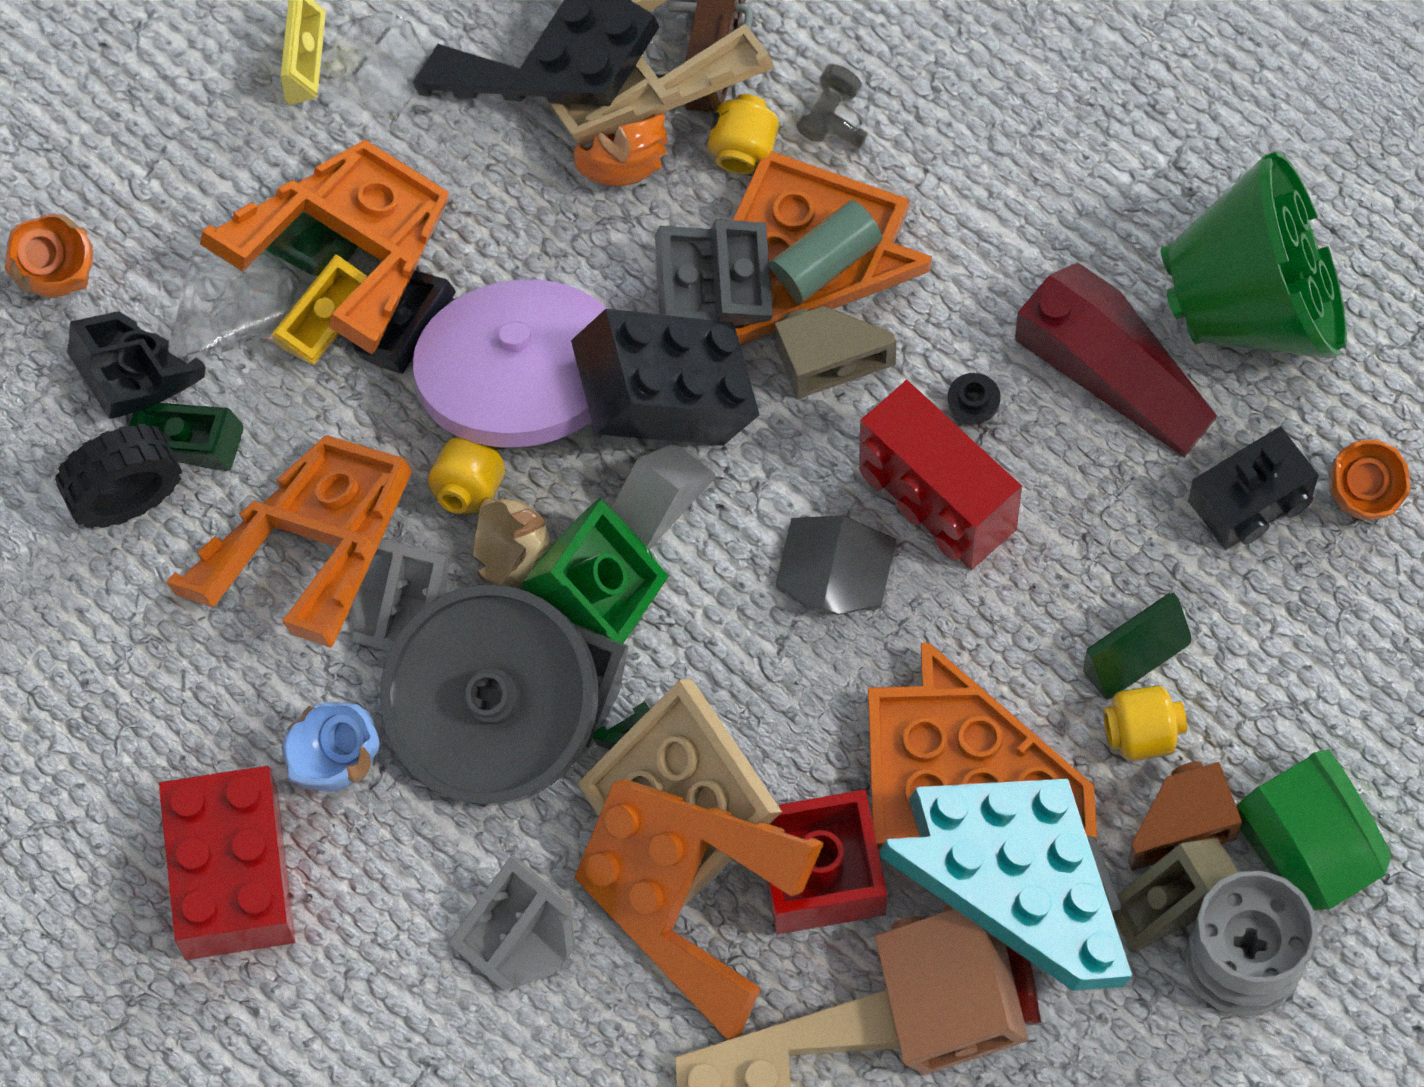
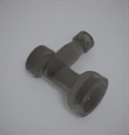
(838, 85)

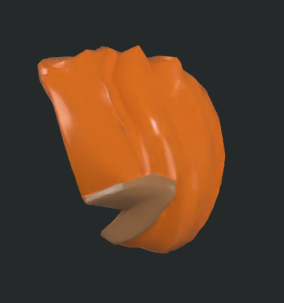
(625, 156)
(49, 256)

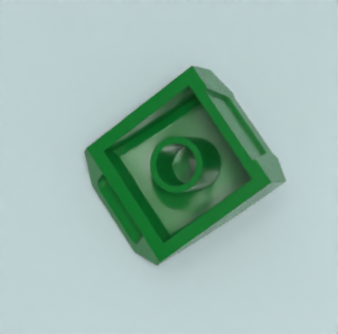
(599, 573)
(1315, 831)

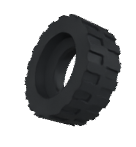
(118, 476)

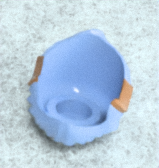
(330, 746)

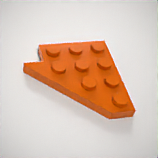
(798, 197)
(952, 736)

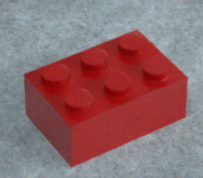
(938, 475)
(226, 863)

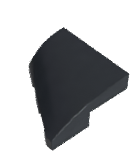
(126, 364)

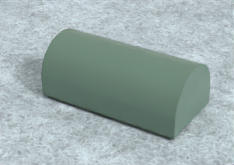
(826, 251)

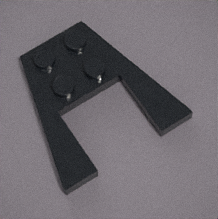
(575, 61)

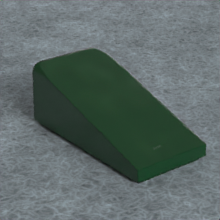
(196, 433)

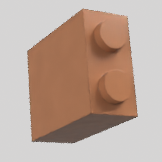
(949, 990)

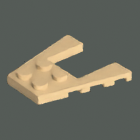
(644, 95)
(763, 1055)

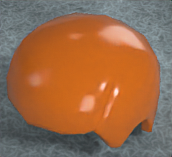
(1369, 479)

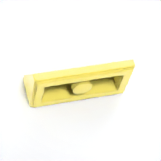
(302, 50)

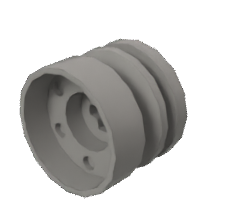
(1260, 915)

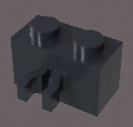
(1254, 489)

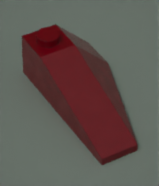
(1107, 349)

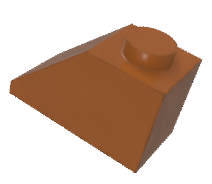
(1188, 808)

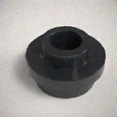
(969, 411)

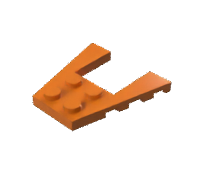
(365, 200)
(330, 495)
(644, 866)

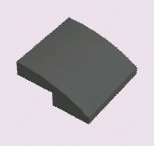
(715, 272)

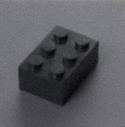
(664, 377)

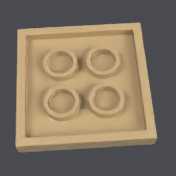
(689, 754)

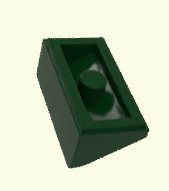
(1137, 646)

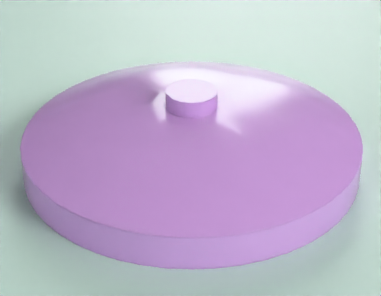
(504, 363)

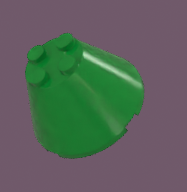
(1255, 271)

